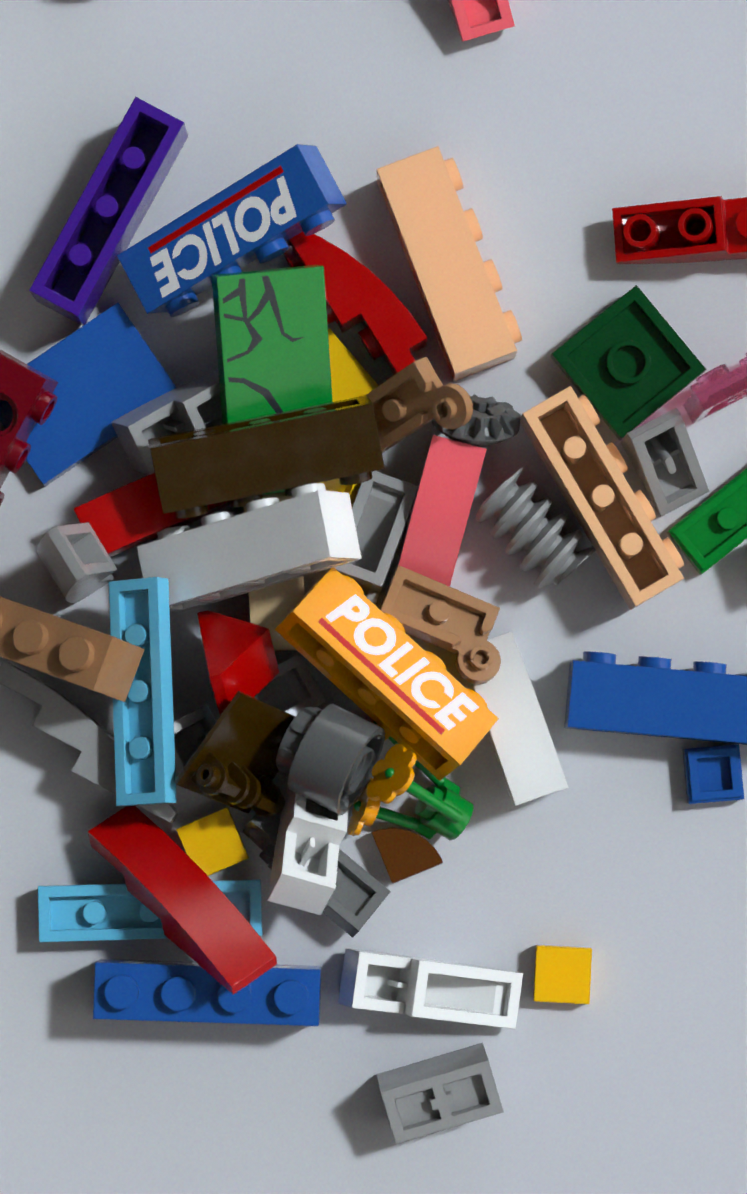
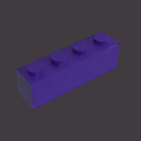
(109, 211)

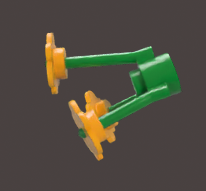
(440, 807)

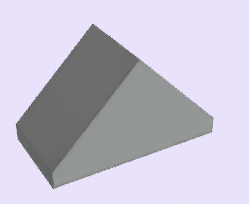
(666, 462)

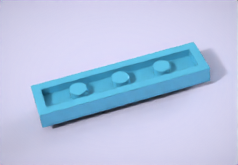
(146, 719)
(113, 913)

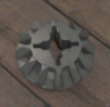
(489, 424)

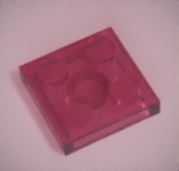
(716, 391)

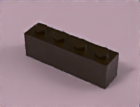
(266, 456)

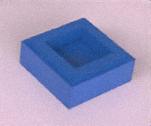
(713, 774)

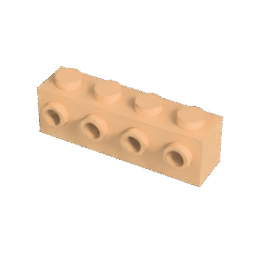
(601, 497)

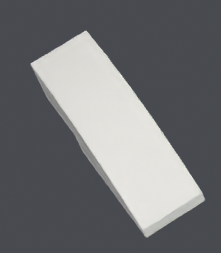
(521, 732)
(306, 854)
(430, 988)

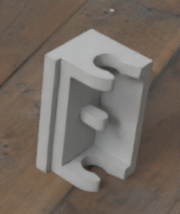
(439, 1093)

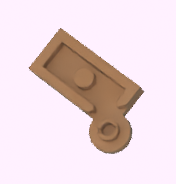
(415, 399)
(445, 620)

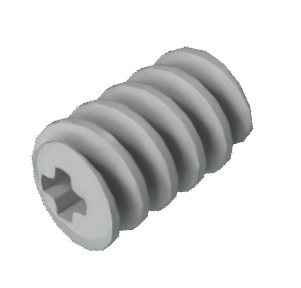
(533, 531)

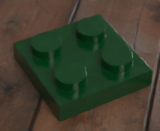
(628, 362)

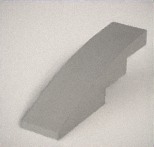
(76, 728)

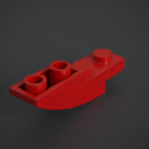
(681, 231)
(358, 297)

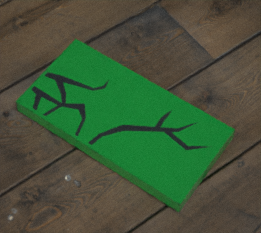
(271, 341)

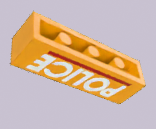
(387, 673)

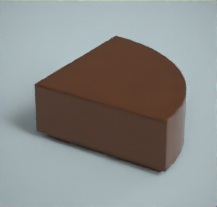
(405, 853)

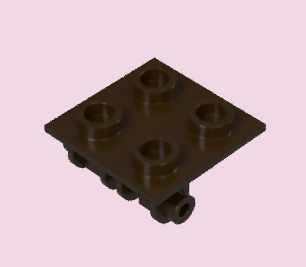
(239, 757)

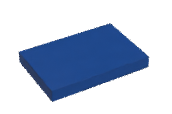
(101, 376)

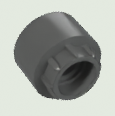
(329, 756)

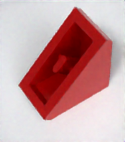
(237, 656)

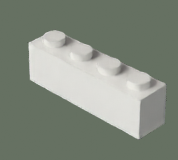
(253, 548)

